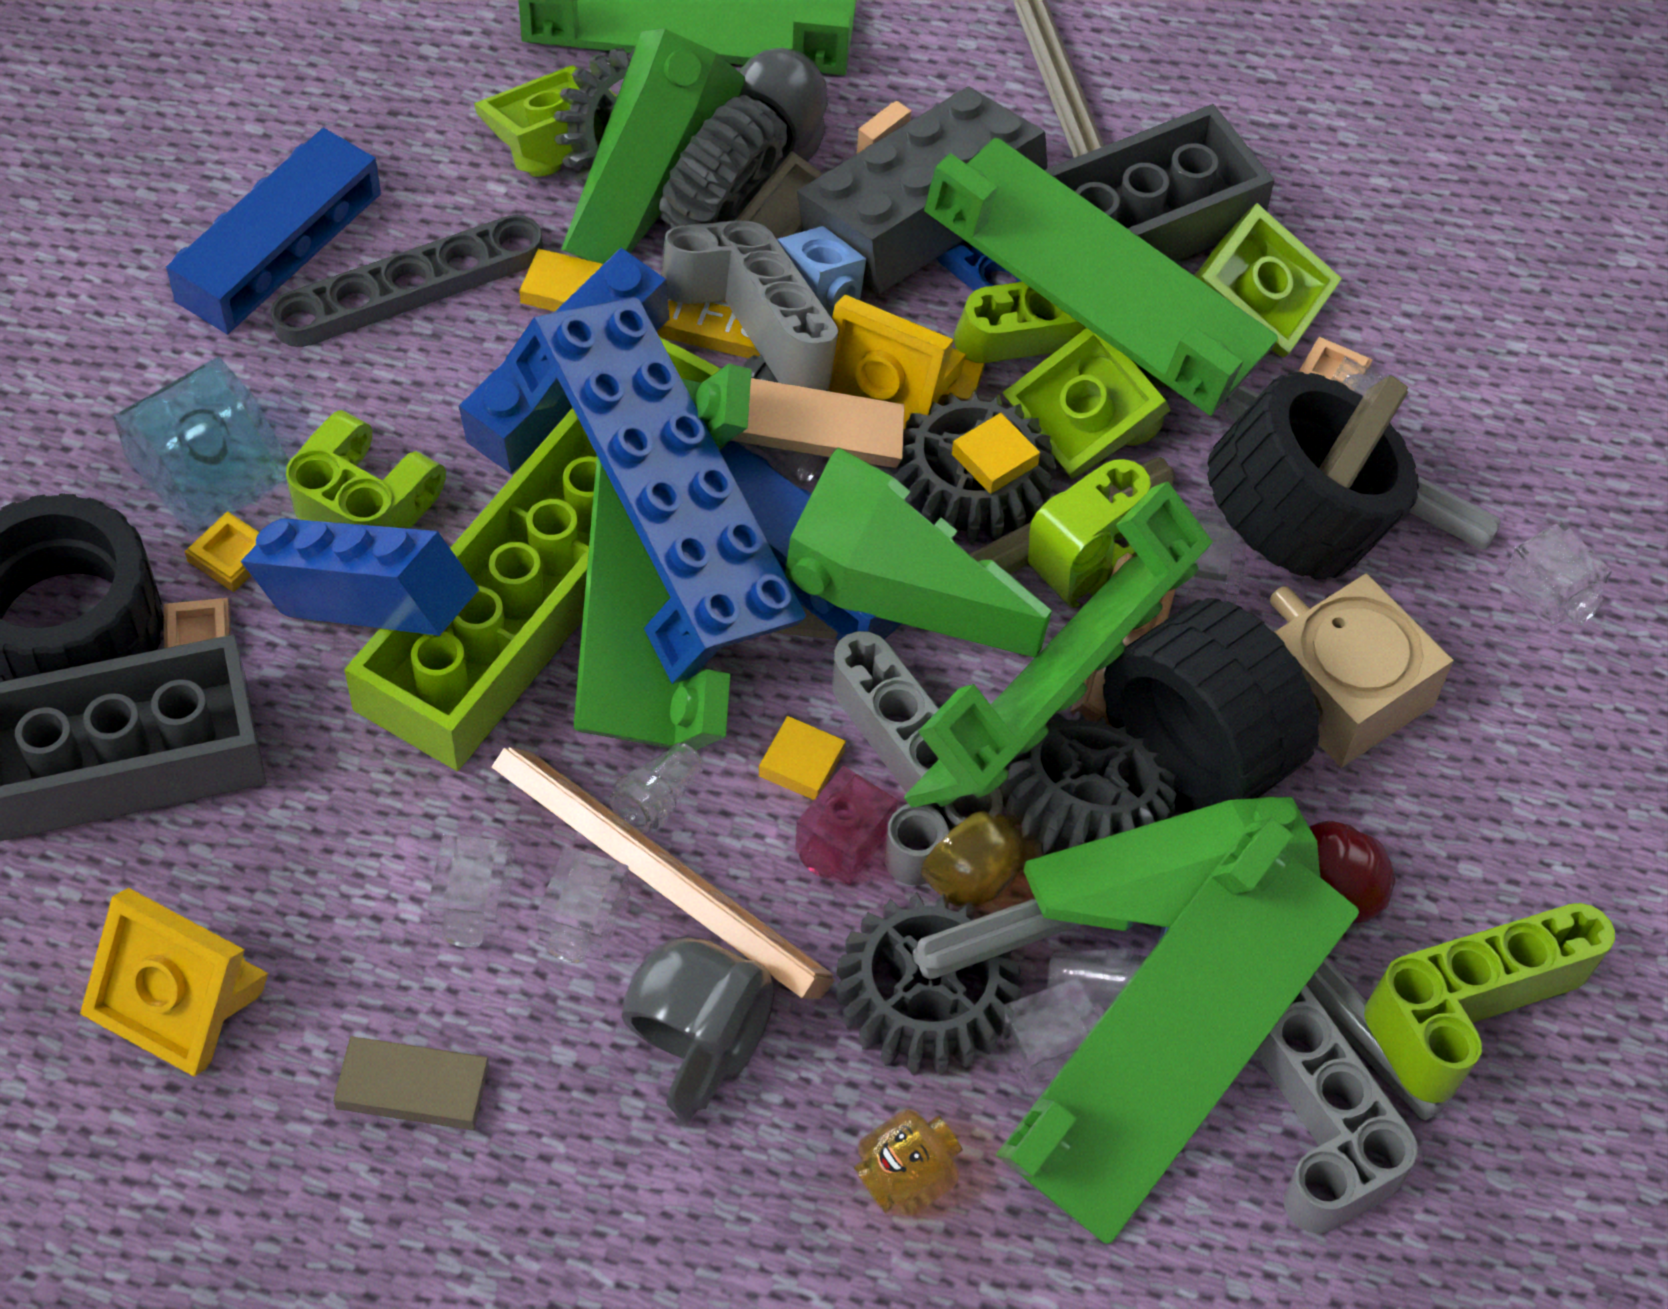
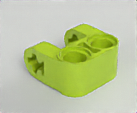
(332, 488)
(1077, 530)

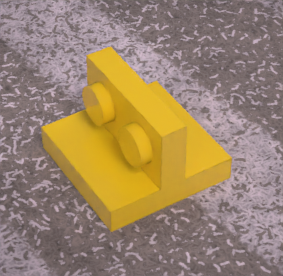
(891, 358)
(166, 982)

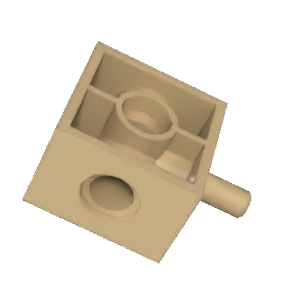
(1364, 663)

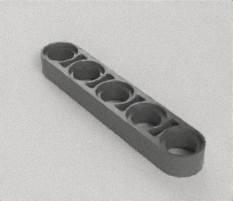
(387, 299)

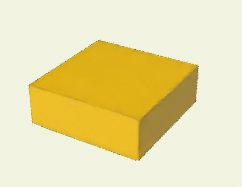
(995, 453)
(221, 549)
(802, 758)

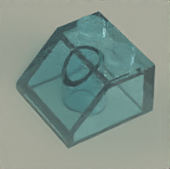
(202, 445)

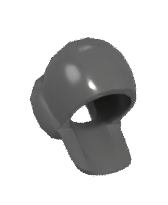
(793, 90)
(702, 1009)

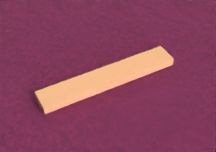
(665, 873)

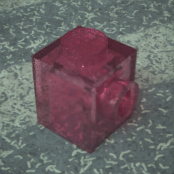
(844, 826)

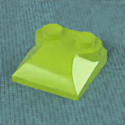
(527, 124)
(1270, 276)
(1089, 402)

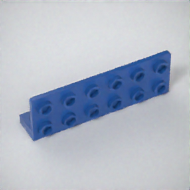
(665, 474)

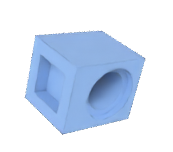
(826, 264)

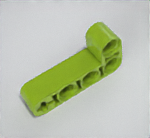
(1003, 326)
(1434, 995)

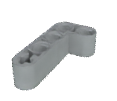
(763, 289)
(898, 744)
(1341, 1134)

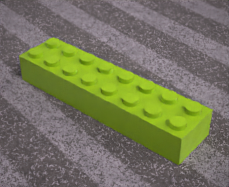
(531, 576)

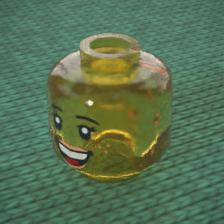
(908, 1162)

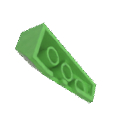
(659, 108)
(884, 558)
(1155, 868)

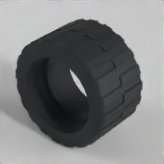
(1279, 498)
(75, 536)
(1215, 701)

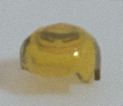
(976, 860)

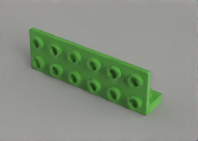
(726, 26)
(1099, 273)
(620, 676)
(981, 738)
(1179, 1032)

